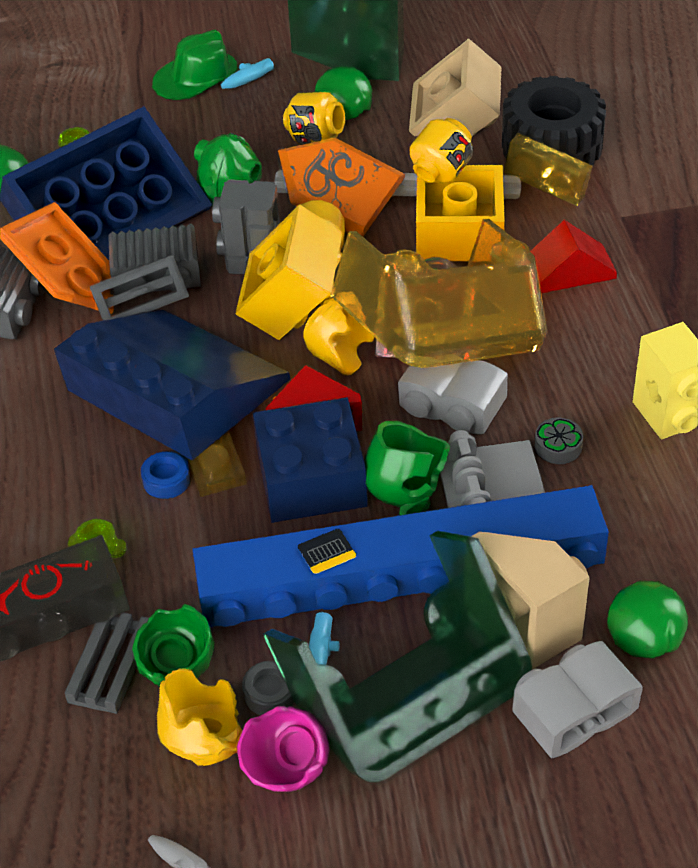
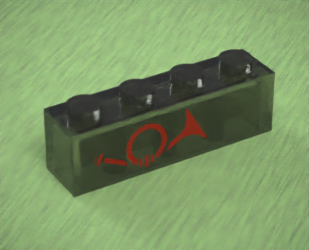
(58, 596)

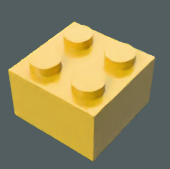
(453, 211)
(290, 273)

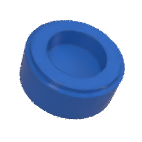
(165, 475)

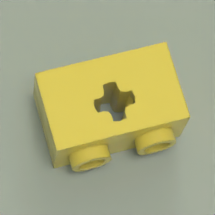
(668, 380)

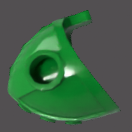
(225, 159)

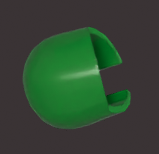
(404, 466)

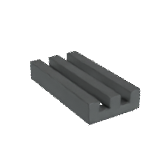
(174, 277)
(89, 658)

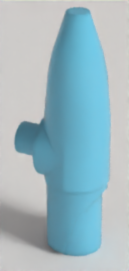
(248, 73)
(320, 638)

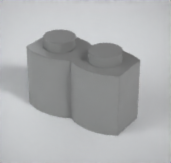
(458, 393)
(576, 698)

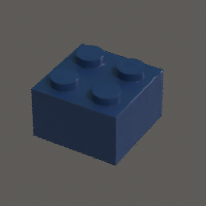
(310, 459)

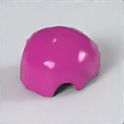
(283, 749)

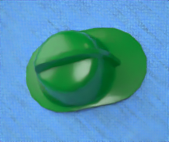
(197, 66)

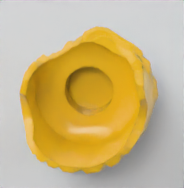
(335, 337)
(197, 718)

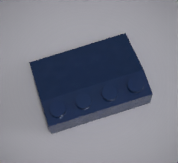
(110, 181)
(166, 377)

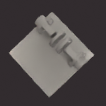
(489, 471)

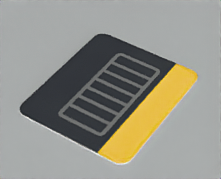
(326, 551)

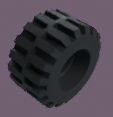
(558, 115)

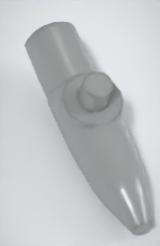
(176, 854)

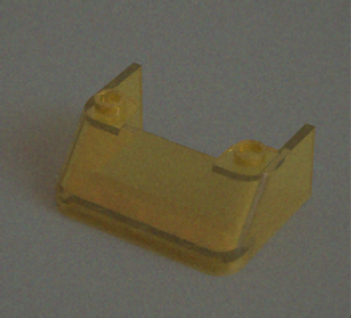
(445, 313)

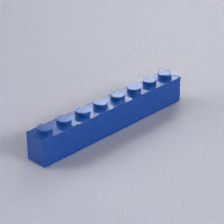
(392, 556)

